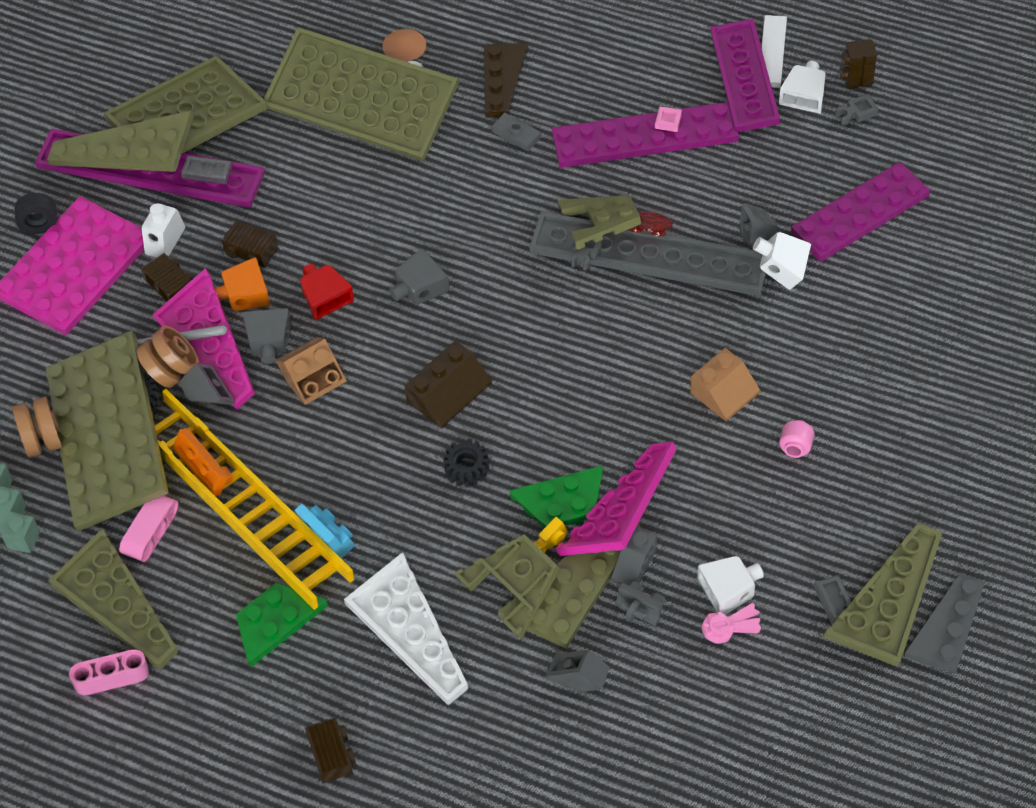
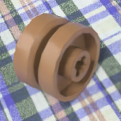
(167, 356)
(35, 427)

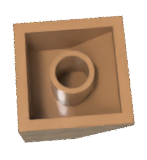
(724, 384)

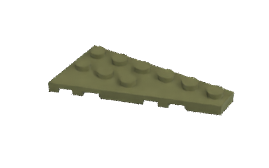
(136, 146)
(109, 594)
(887, 605)

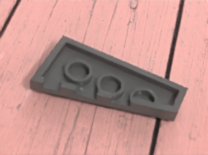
(947, 629)

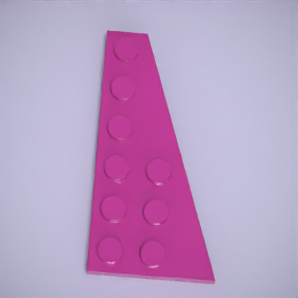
(198, 308)
(619, 511)

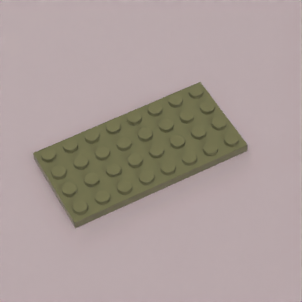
(361, 93)
(106, 431)

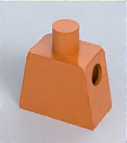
(244, 286)

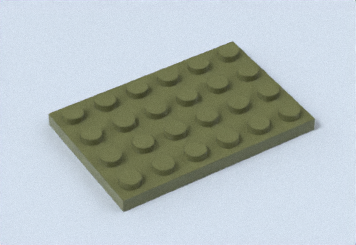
(209, 90)

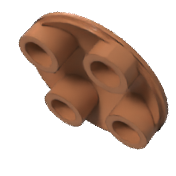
(404, 45)

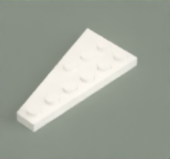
(403, 620)

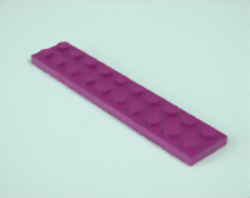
(239, 190)

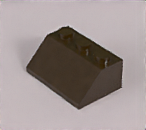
(447, 384)

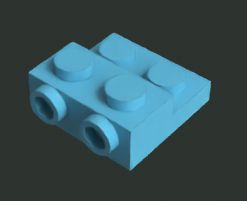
(324, 527)

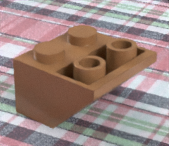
(311, 370)

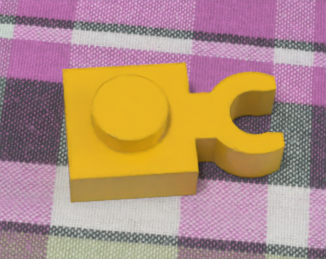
(552, 535)

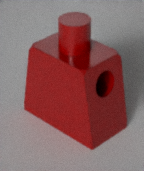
(324, 290)

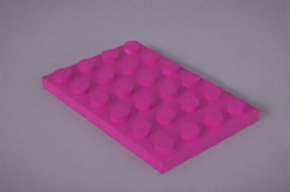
(72, 265)

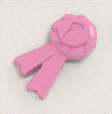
(719, 627)

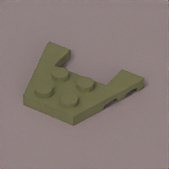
(605, 214)
(523, 571)

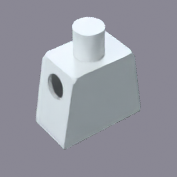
(804, 88)
(161, 230)
(783, 258)
(728, 582)

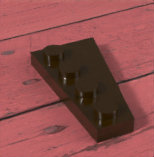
(501, 75)

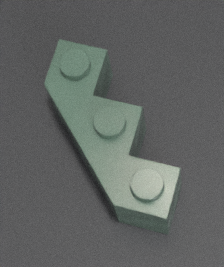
(16, 529)

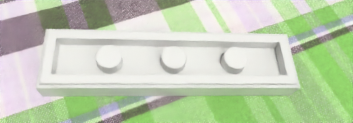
(773, 47)

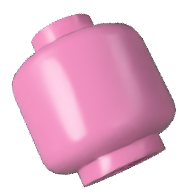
(796, 438)

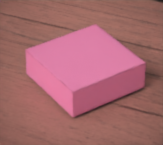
(668, 119)

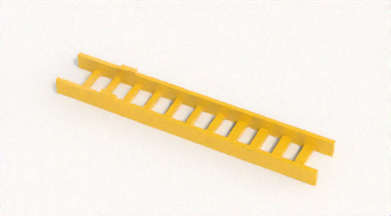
(255, 540)

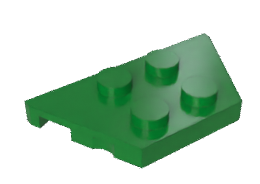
(562, 497)
(273, 619)

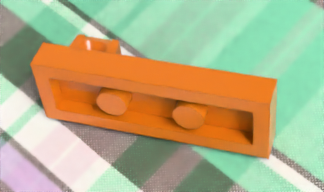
(201, 462)

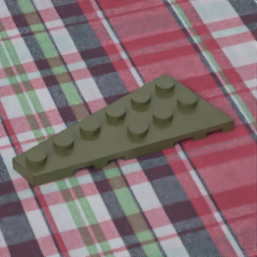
(570, 596)

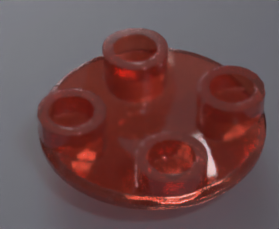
(653, 222)

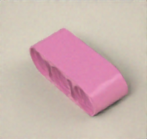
(148, 528)
(121, 676)

